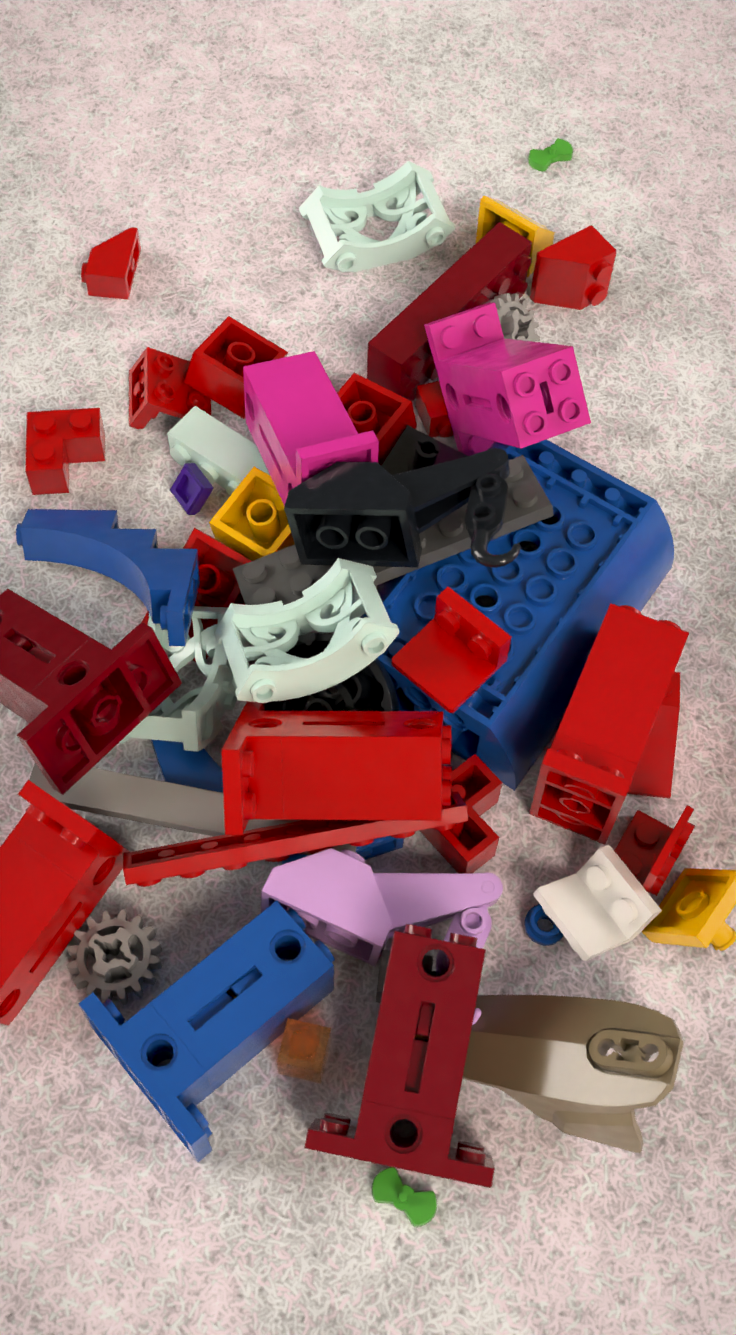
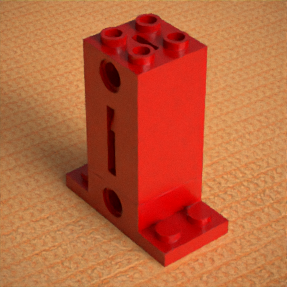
(607, 723)
(335, 766)
(49, 884)

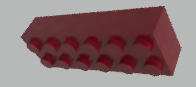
(401, 353)

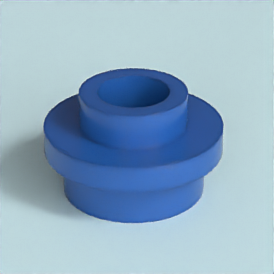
(535, 933)

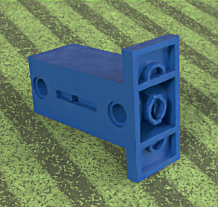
(216, 1017)

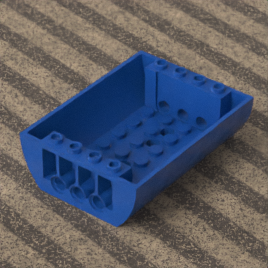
(594, 551)

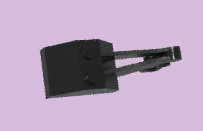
(377, 517)

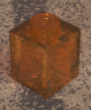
(304, 1050)

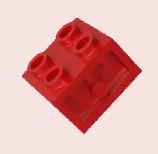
(159, 386)
(453, 652)
(652, 848)

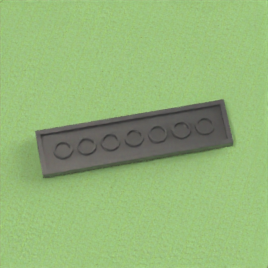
(284, 578)

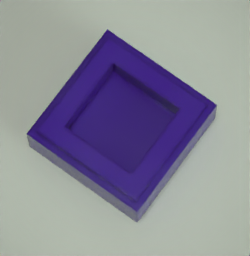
(191, 488)

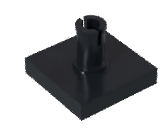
(417, 451)

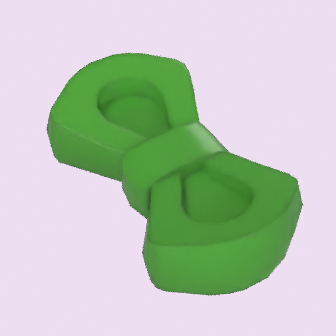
(542, 159)
(389, 1189)

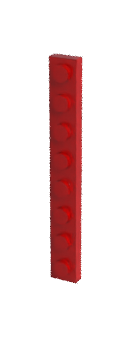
(272, 844)

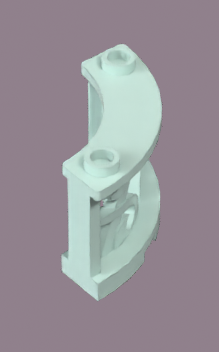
(334, 209)
(273, 629)
(198, 713)

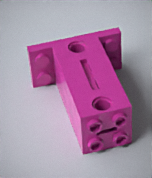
(502, 385)
(300, 421)

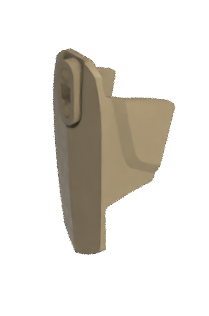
(555, 1061)

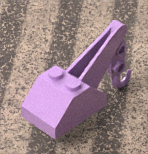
(361, 909)

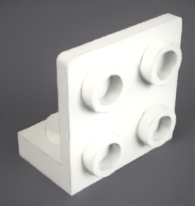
(598, 905)

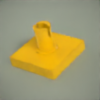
(696, 910)

